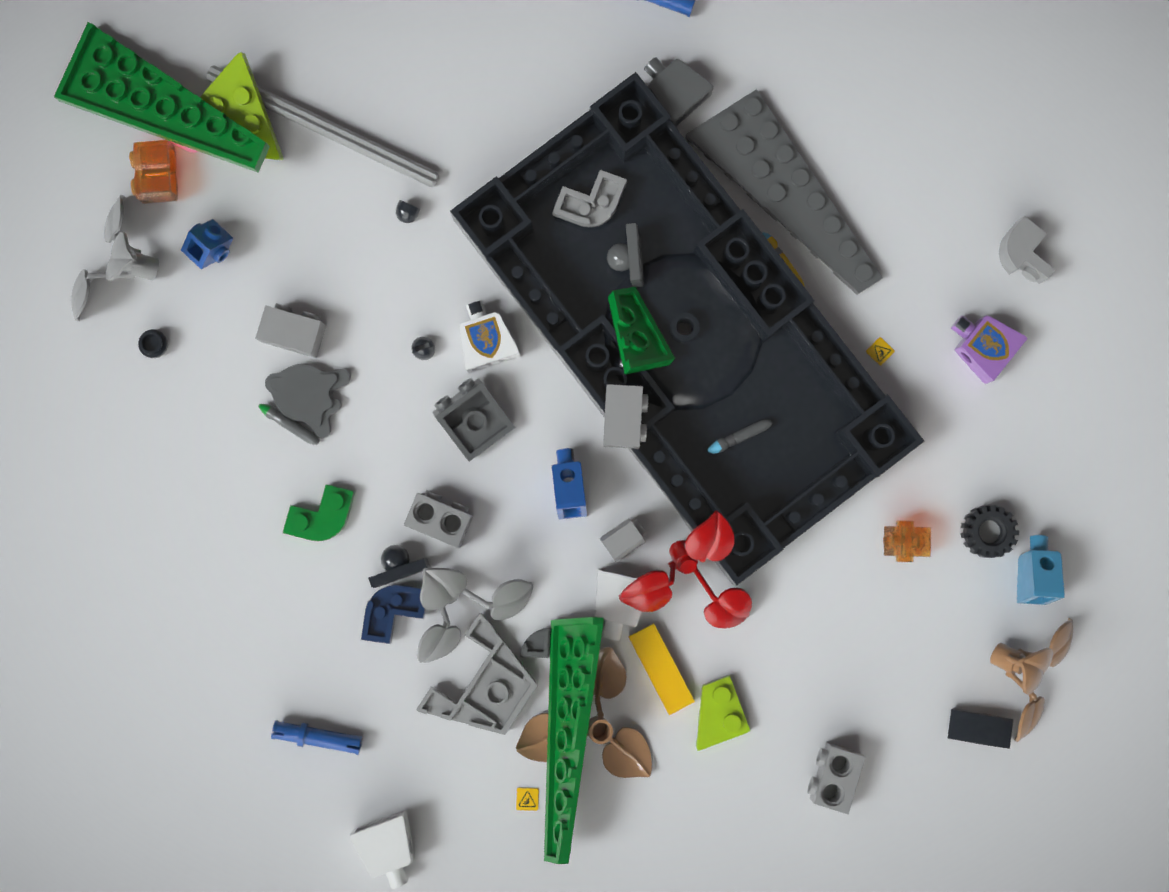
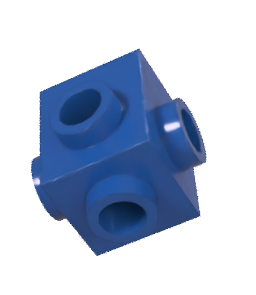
(207, 244)

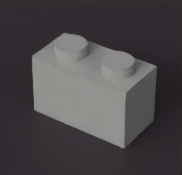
(290, 330)
(623, 416)

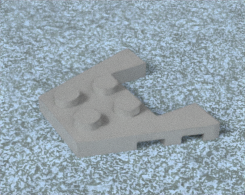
(494, 693)

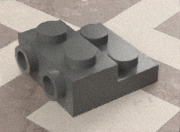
(472, 418)

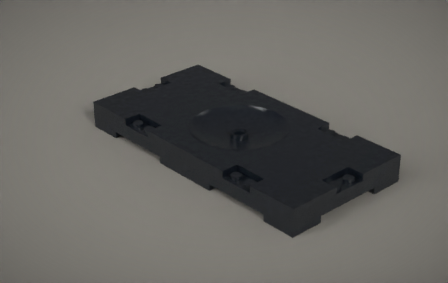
(753, 341)

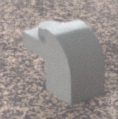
(1017, 251)

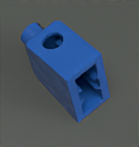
(568, 495)

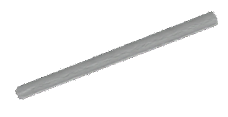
(342, 135)

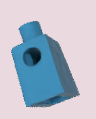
(1040, 574)

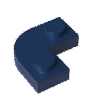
(383, 608)

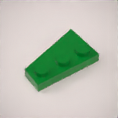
(637, 334)

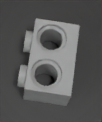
(436, 525)
(844, 778)

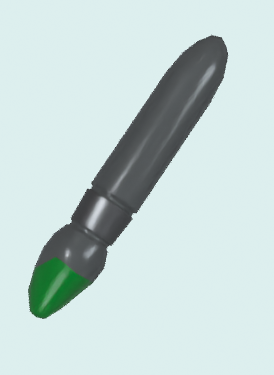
(289, 424)

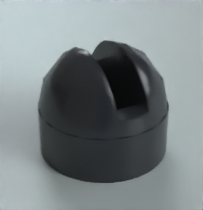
(406, 212)
(426, 353)

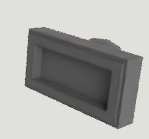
(628, 256)

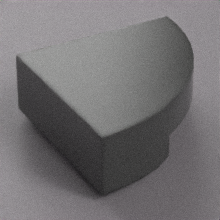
(537, 644)

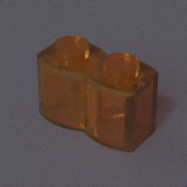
(154, 171)

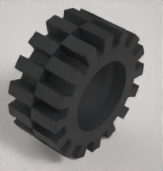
(1006, 526)

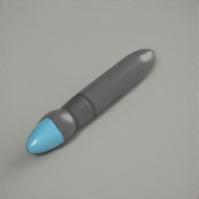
(723, 443)

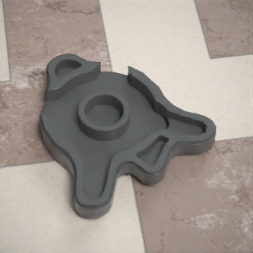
(307, 394)

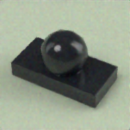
(397, 566)

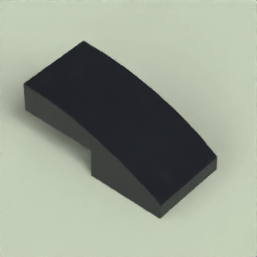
(980, 728)

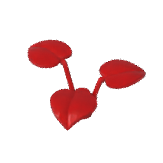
(709, 541)

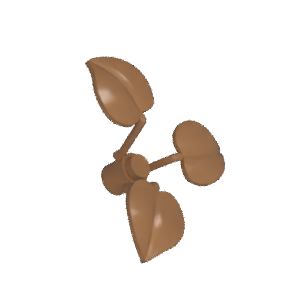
(1033, 668)
(625, 755)

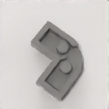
(592, 209)

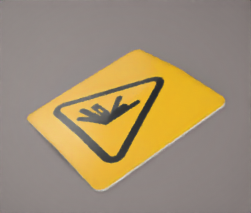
(880, 351)
(527, 799)

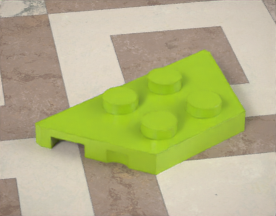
(239, 99)

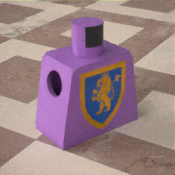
(986, 345)

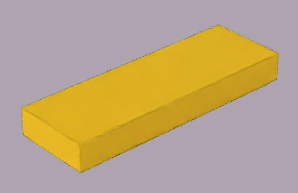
(661, 669)

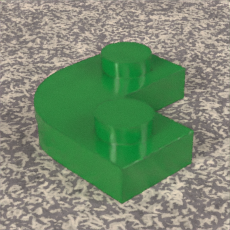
(325, 523)

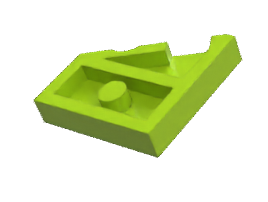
(719, 714)

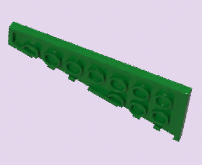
(130, 91)
(571, 688)

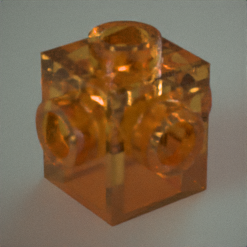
(907, 541)

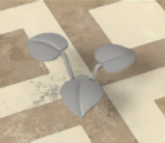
(122, 258)
(443, 587)

